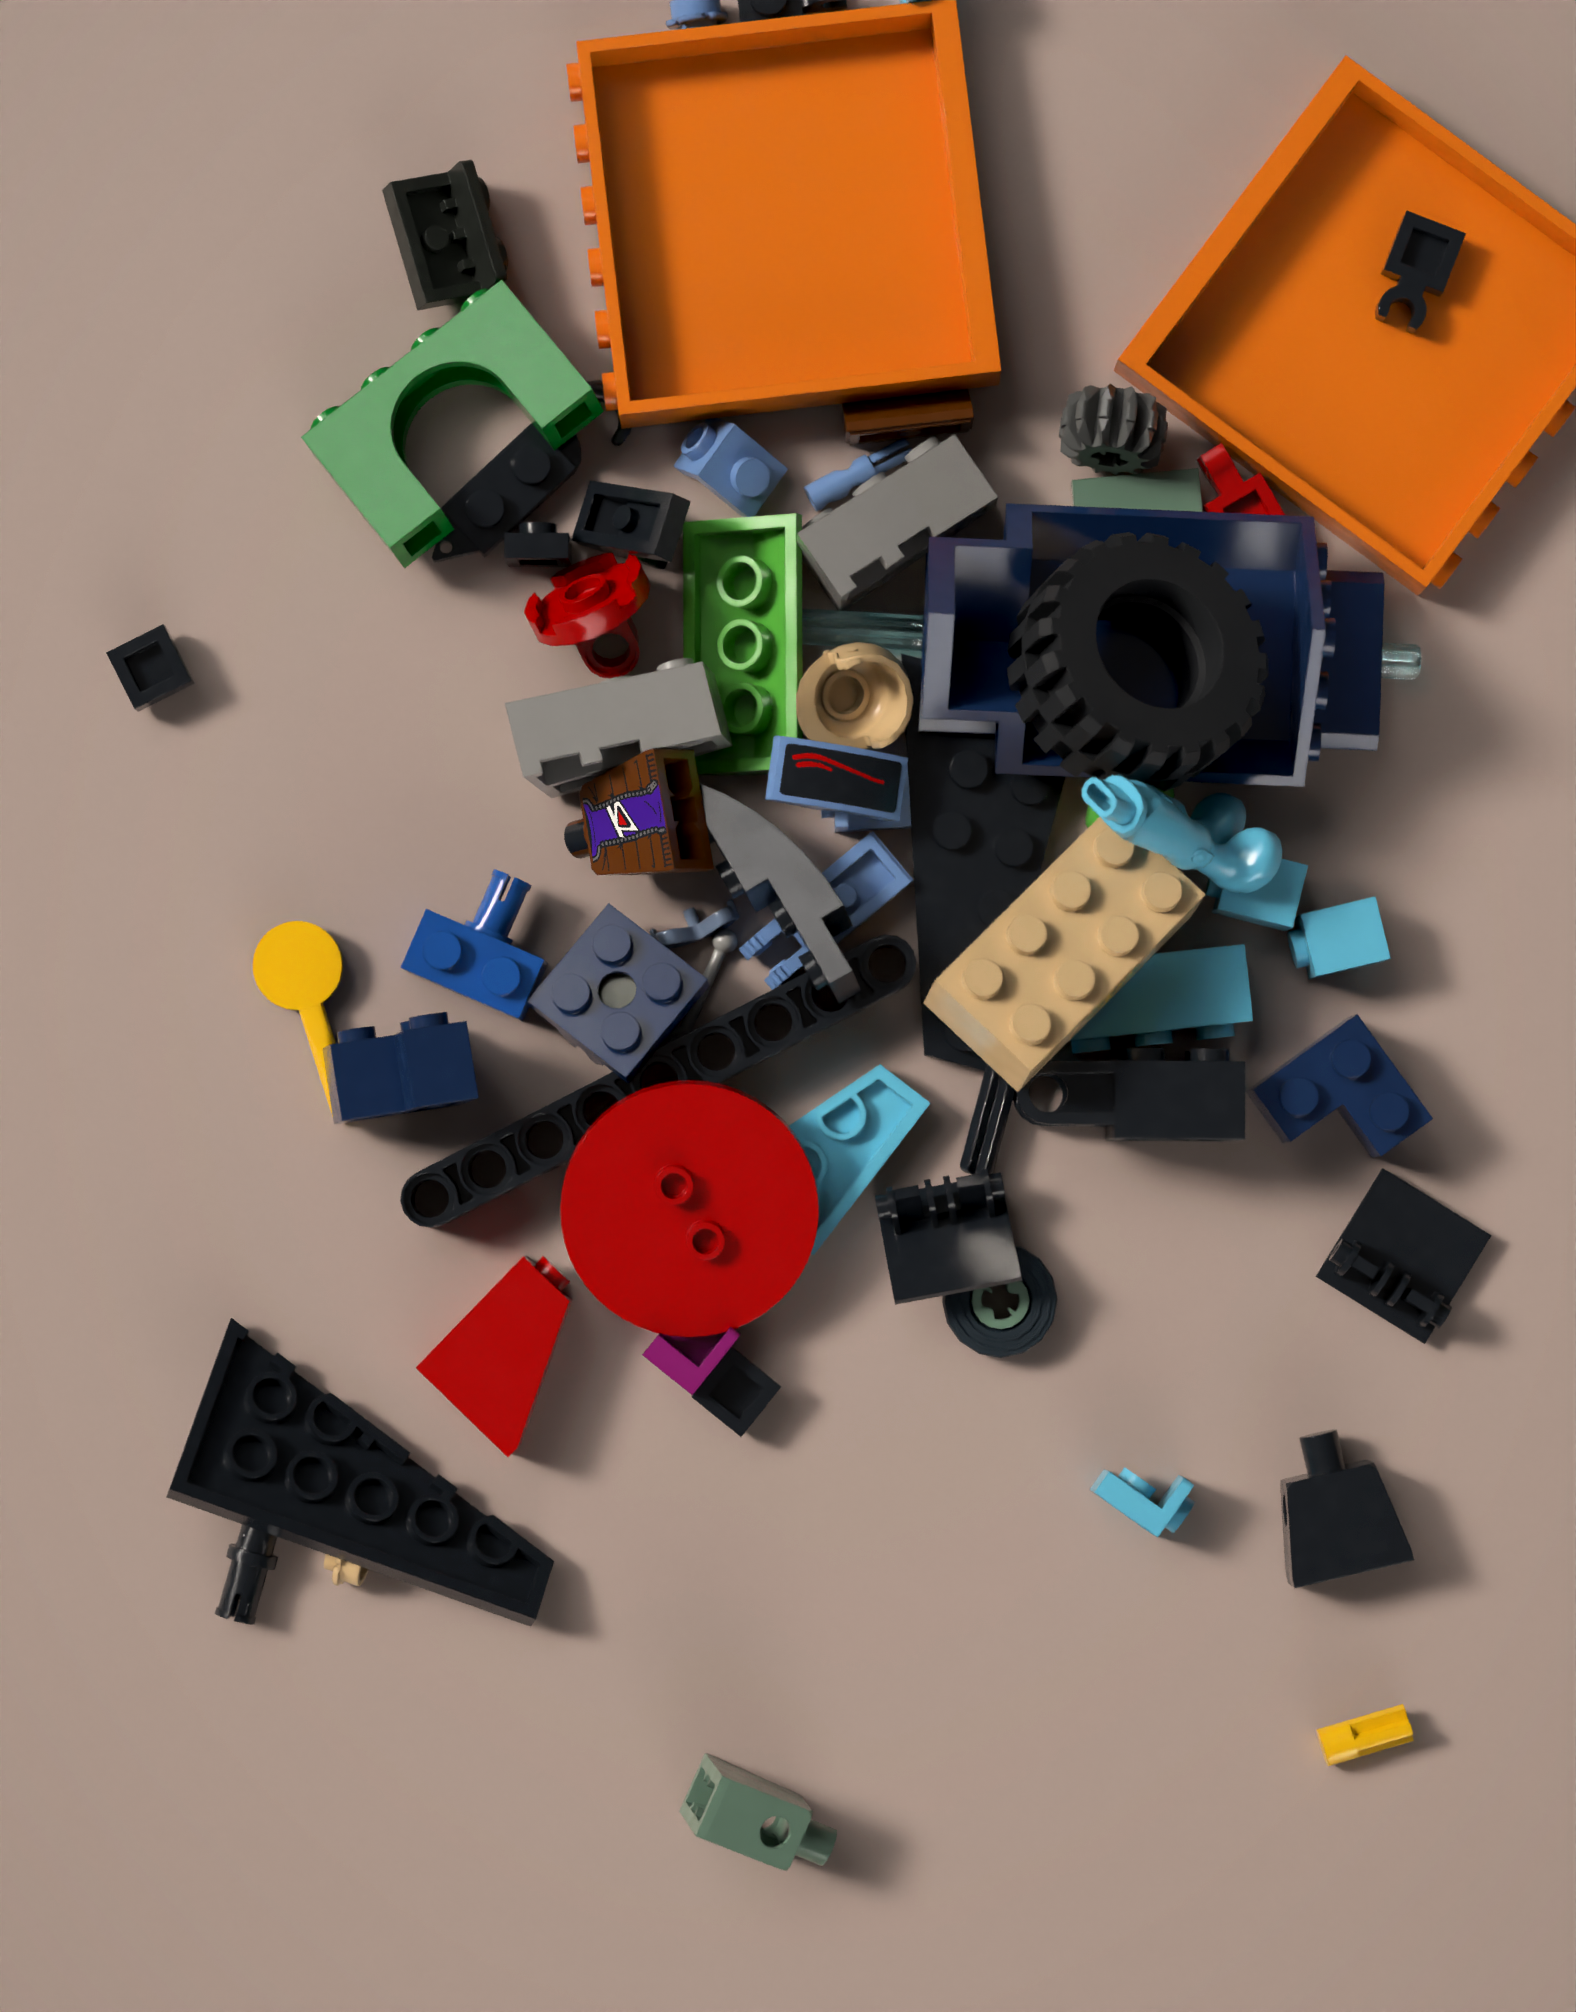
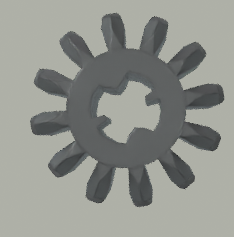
(1113, 429)

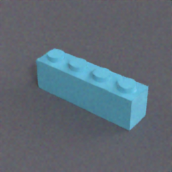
(1175, 992)

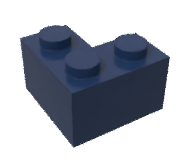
(400, 1073)
(1343, 1073)

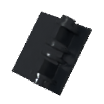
(947, 1237)
(1403, 1256)

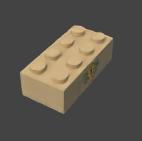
(1062, 951)

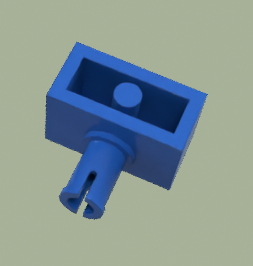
(479, 955)

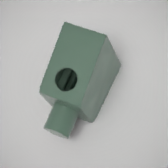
(731, 1806)

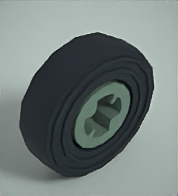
(1024, 1326)

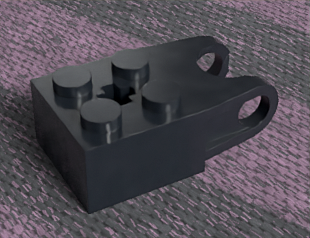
(1147, 1096)

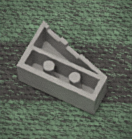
(892, 520)
(596, 727)

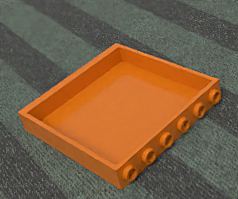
(785, 213)
(1350, 415)

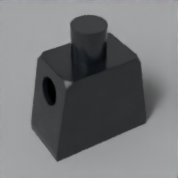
(1337, 1517)

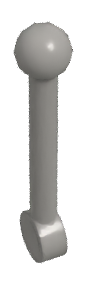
(724, 942)

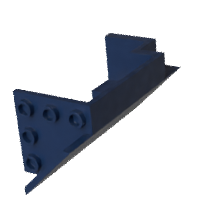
(1316, 624)

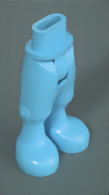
(1205, 842)

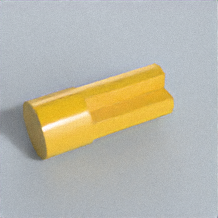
(1365, 1735)

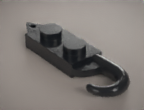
(511, 489)

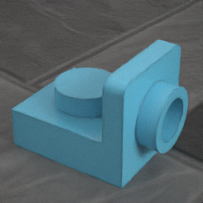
(1132, 1495)

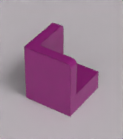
(689, 1358)

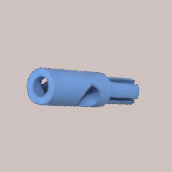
(839, 483)

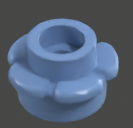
(695, 14)

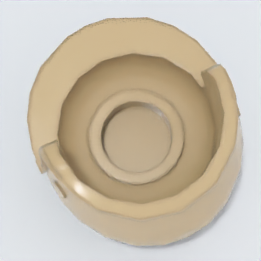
(855, 697)

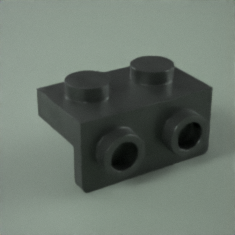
(446, 235)

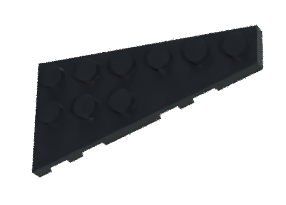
(972, 850)
(326, 1478)

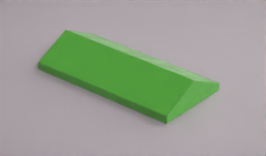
(747, 629)

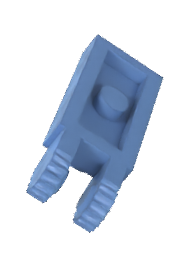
(864, 883)

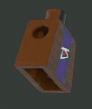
(643, 817)

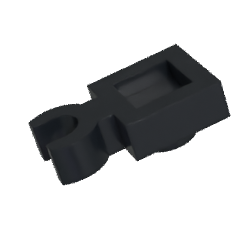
(1420, 262)

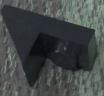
(631, 522)

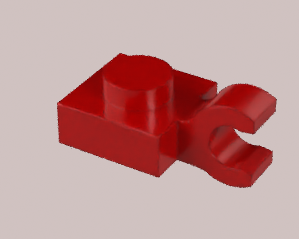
(1235, 494)

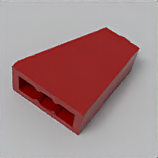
(502, 1350)

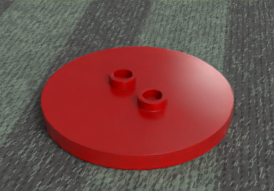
(689, 1208)

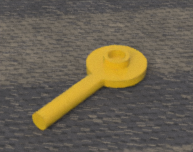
(299, 970)

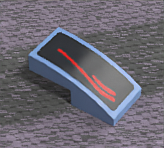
(836, 778)

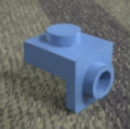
(730, 465)

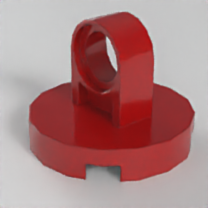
(592, 601)

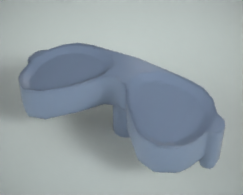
(697, 930)

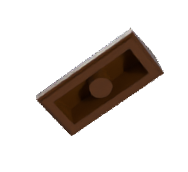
(907, 417)

